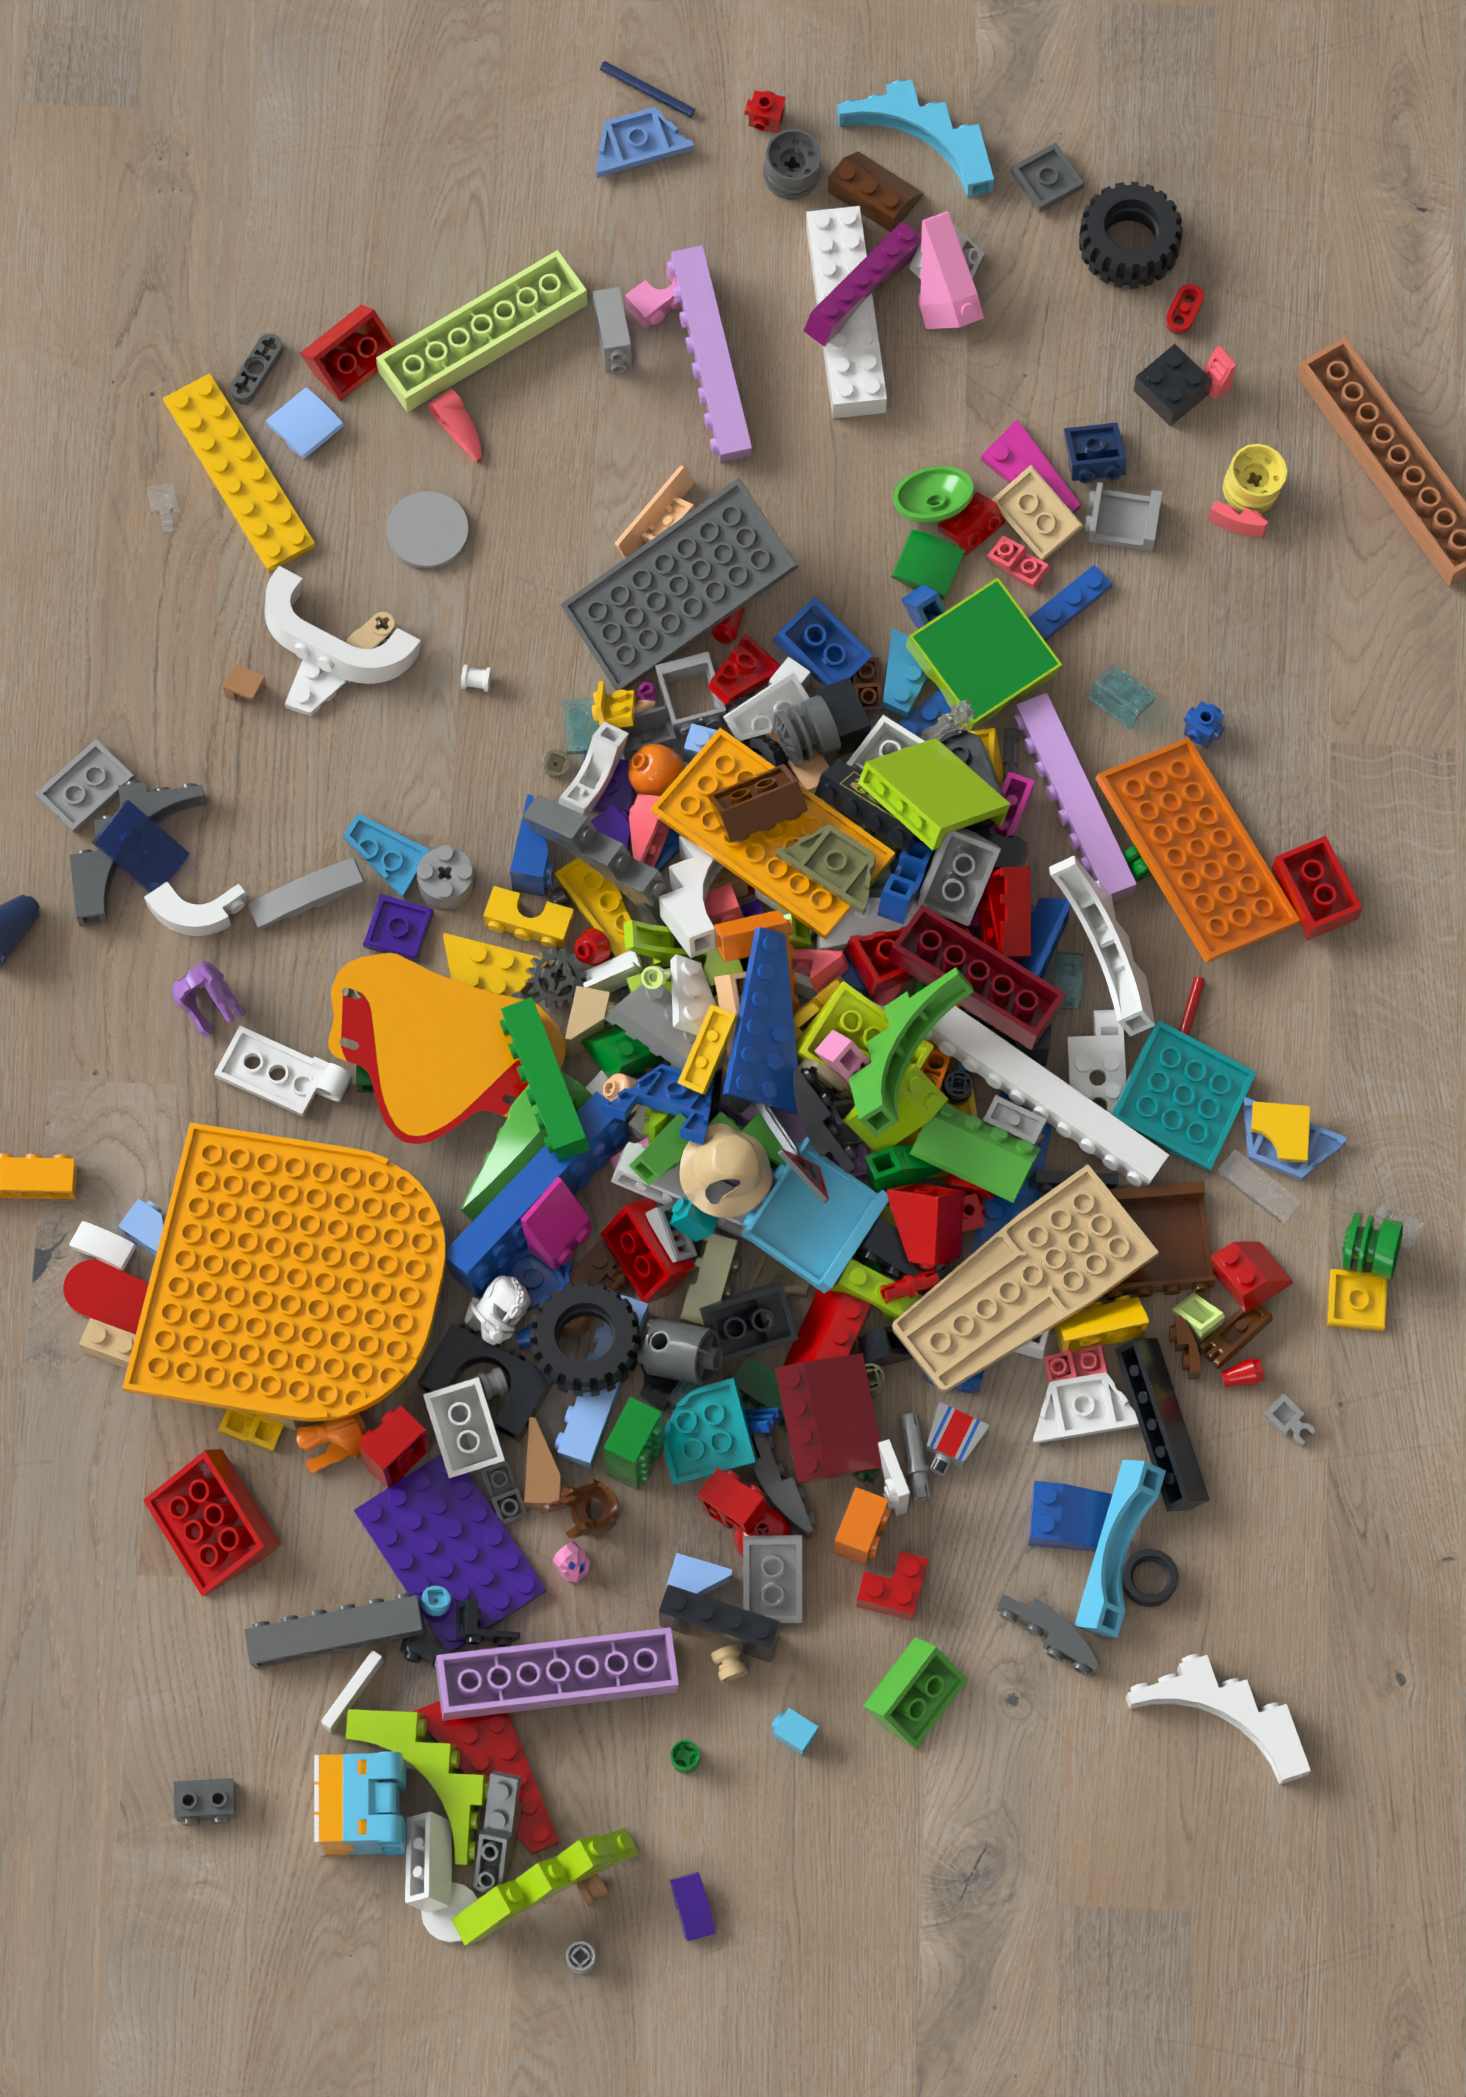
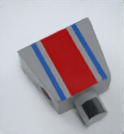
(953, 1438)

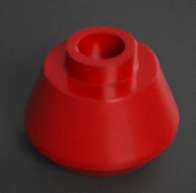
(592, 947)

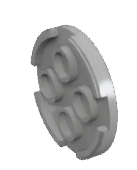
(427, 530)

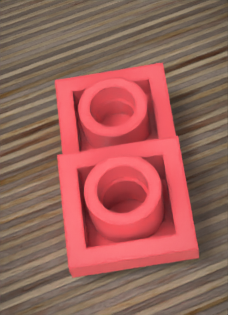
(1247, 523)
(1017, 563)
(1076, 1363)

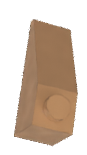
(543, 1478)

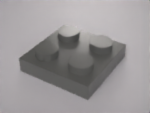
(1047, 177)

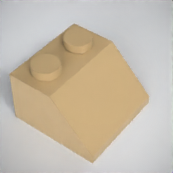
(586, 1017)

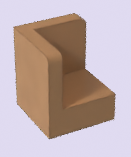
(243, 683)

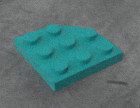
(708, 1433)

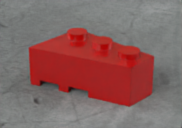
(1006, 912)

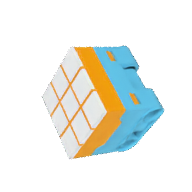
(359, 1804)

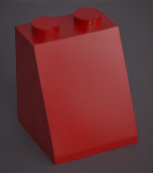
(928, 1222)

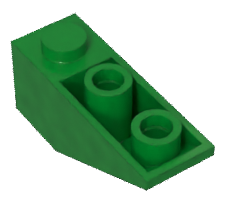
(896, 1168)

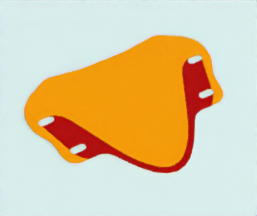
(427, 1044)

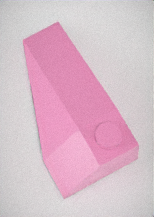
(947, 288)

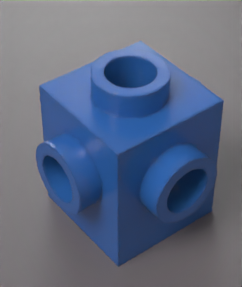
(1204, 724)

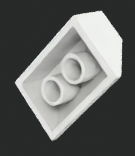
(463, 1427)

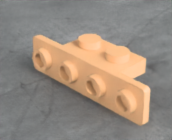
(659, 513)

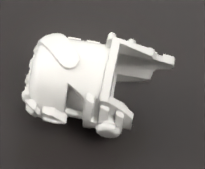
(498, 1309)

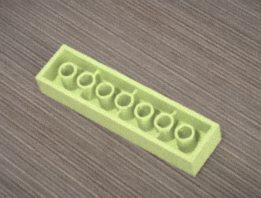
(482, 331)

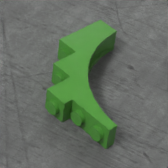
(909, 1020)
(667, 1147)

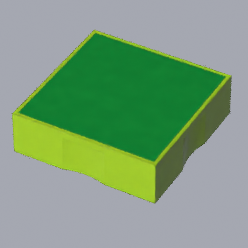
(984, 653)

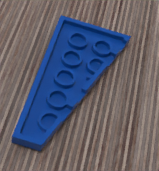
(764, 1034)

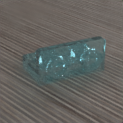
(1120, 695)

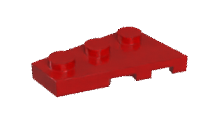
(743, 671)

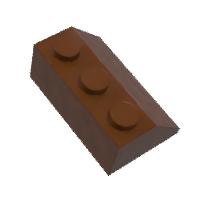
(875, 189)
(758, 803)

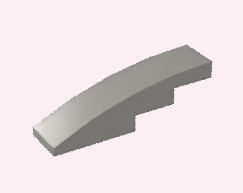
(306, 892)

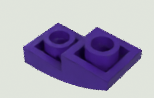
(692, 1906)

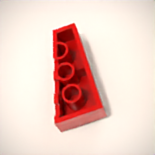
(872, 956)

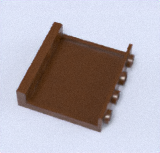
(1177, 1227)

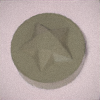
(555, 763)

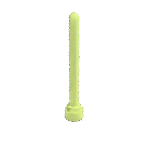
(655, 977)

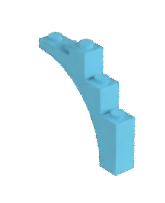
(930, 123)

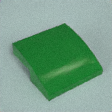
(927, 562)

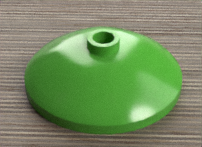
(933, 494)

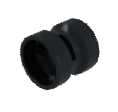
(958, 1093)

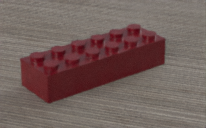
(1003, 990)

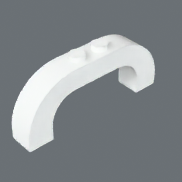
(327, 651)

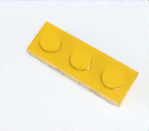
(708, 1049)

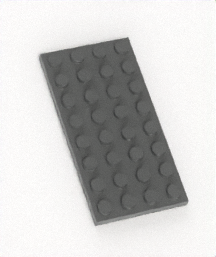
(679, 585)

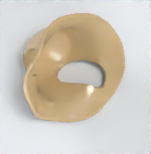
(723, 1157)

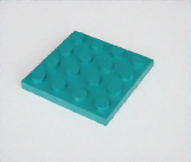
(1183, 1095)

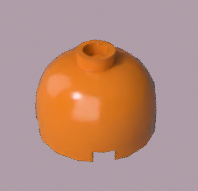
(654, 769)

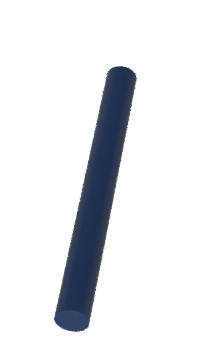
(647, 89)

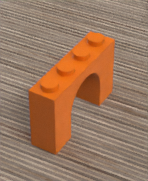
(736, 938)

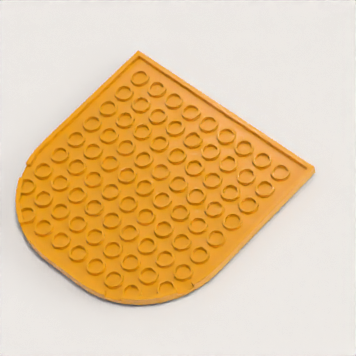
(287, 1279)

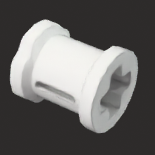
(476, 678)

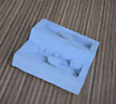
(304, 423)

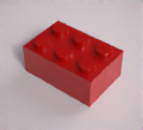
(1317, 887)
(642, 1253)
(394, 1446)

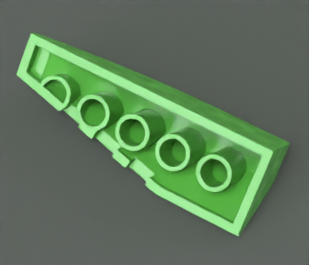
(514, 1148)

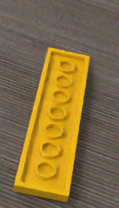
(239, 472)

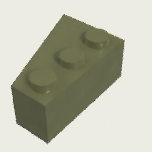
(711, 1277)

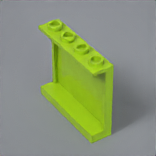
(931, 791)

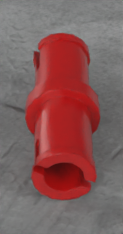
(909, 1286)

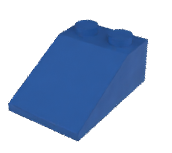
(822, 644)
(530, 864)
(1067, 1516)

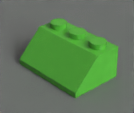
(915, 1692)

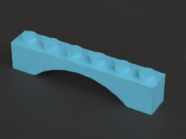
(1133, 1495)

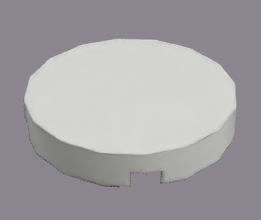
(439, 1922)

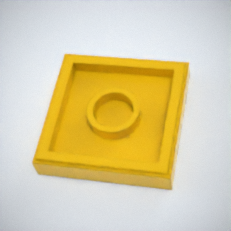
(1356, 1300)

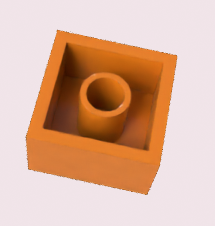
(860, 1527)

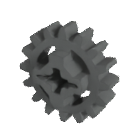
(559, 965)

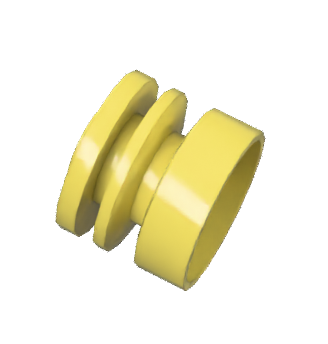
(1260, 467)

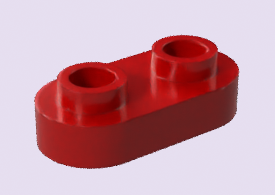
(1183, 310)
(955, 1182)

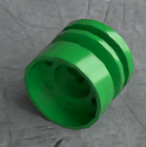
(1372, 1245)

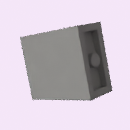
(1123, 518)

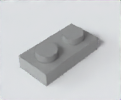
(1015, 1120)

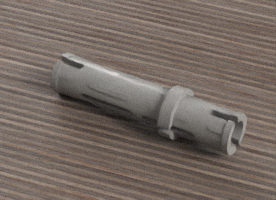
(917, 1467)

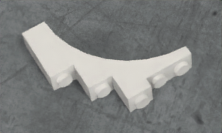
(684, 906)
(1110, 942)
(1197, 1688)

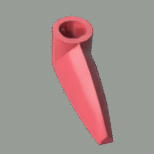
(453, 417)

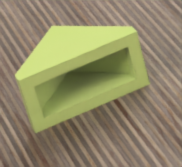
(1200, 1316)

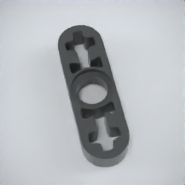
(256, 380)

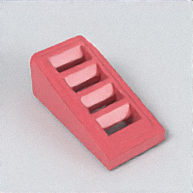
(1221, 371)

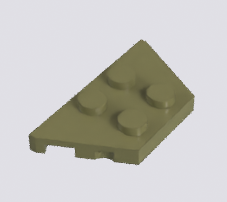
(834, 864)

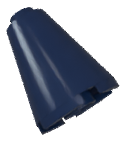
(15, 921)

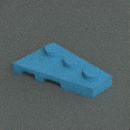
(903, 677)
(387, 852)

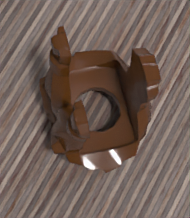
(579, 1500)

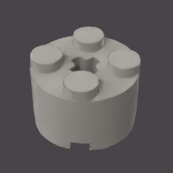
(445, 863)

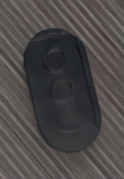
(974, 754)

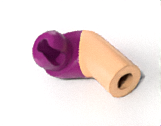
(646, 697)

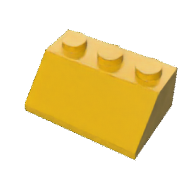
(1103, 1324)

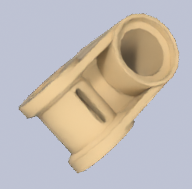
(370, 634)

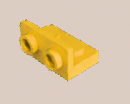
(614, 708)

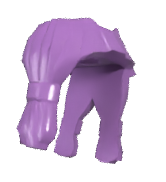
(186, 989)

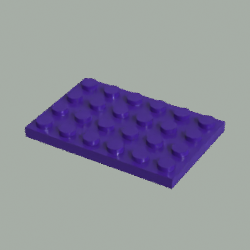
(449, 1537)

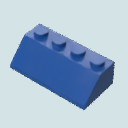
(1047, 927)

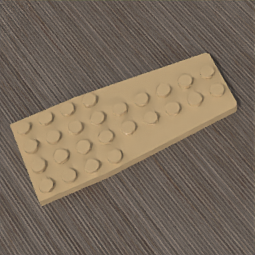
(1025, 1280)

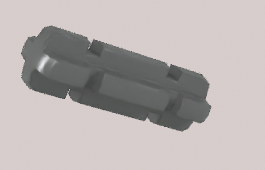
(1010, 751)

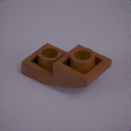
(868, 685)
(1184, 1341)

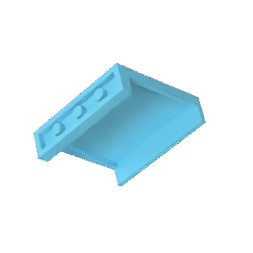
(809, 1234)

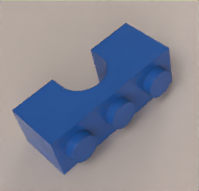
(905, 883)

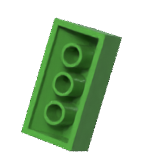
(976, 1152)

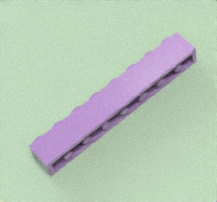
(710, 354)
(1073, 796)

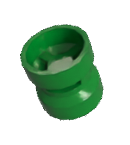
(1136, 864)
(684, 1751)

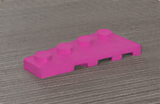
(1016, 452)

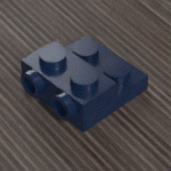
(1095, 452)

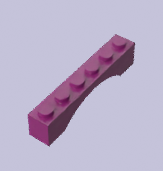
(841, 303)

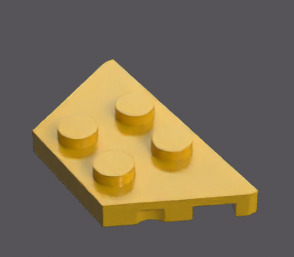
(487, 965)

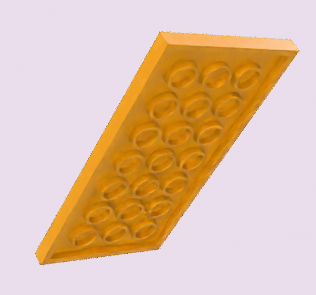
(689, 813)

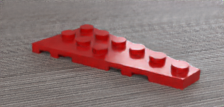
(491, 1745)

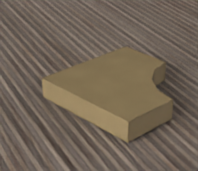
(771, 1271)

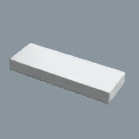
(352, 1691)

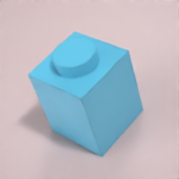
(794, 1731)

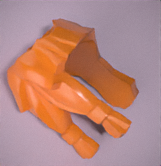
(342, 1432)

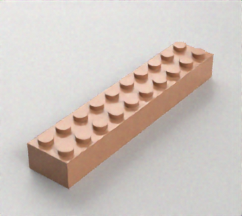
(1390, 454)

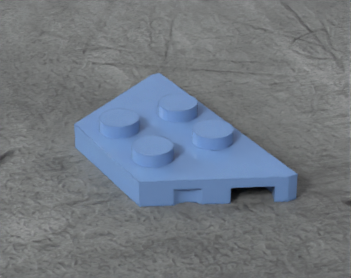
(638, 141)
(1321, 1146)

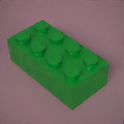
(634, 1444)

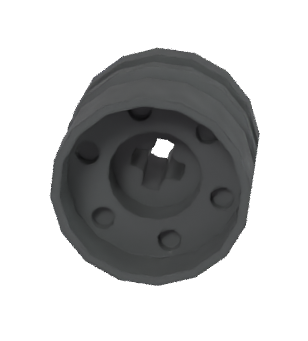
(796, 151)
(802, 732)

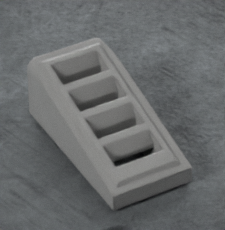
(660, 1221)

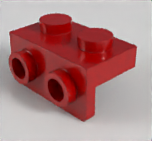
(973, 523)

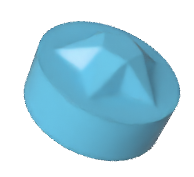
(435, 1600)

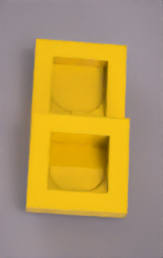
(251, 1428)

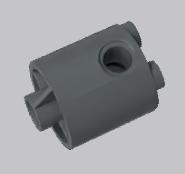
(680, 1351)

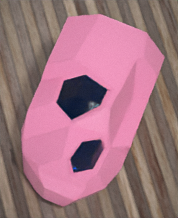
(572, 1562)

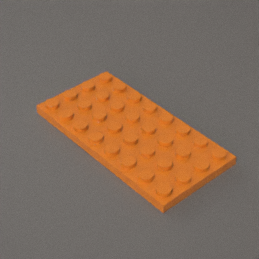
(1197, 850)

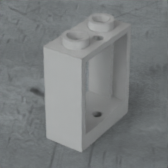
(612, 330)
(683, 669)

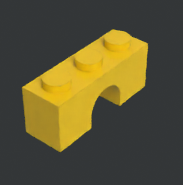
(549, 928)

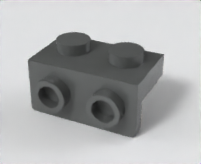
(649, 728)

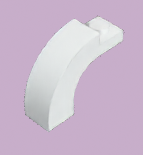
(597, 769)
(194, 918)

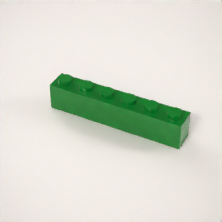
(545, 1080)

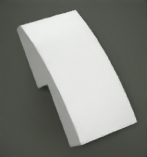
(102, 1245)

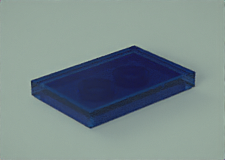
(140, 847)

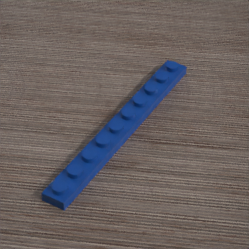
(1046, 620)

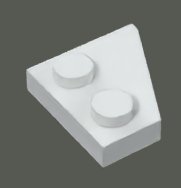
(312, 688)

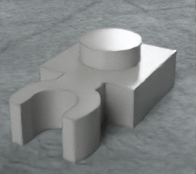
(1285, 1416)

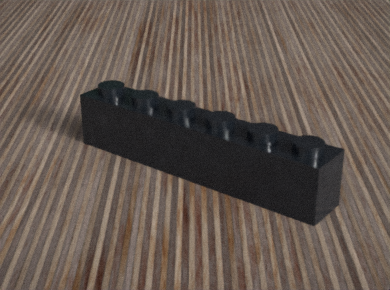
(1162, 1423)

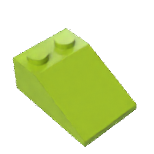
(916, 1106)

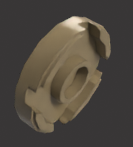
(827, 1079)

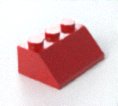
(348, 351)
(829, 1327)

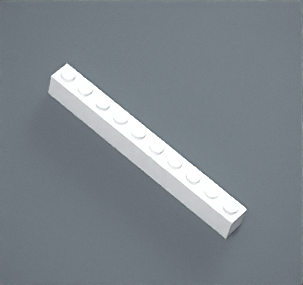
(1047, 1096)

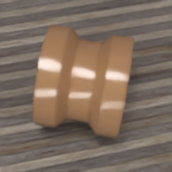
(591, 1889)

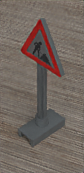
(806, 1170)

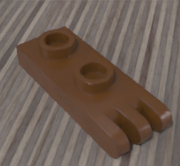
(1234, 1335)

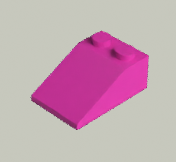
(555, 1225)

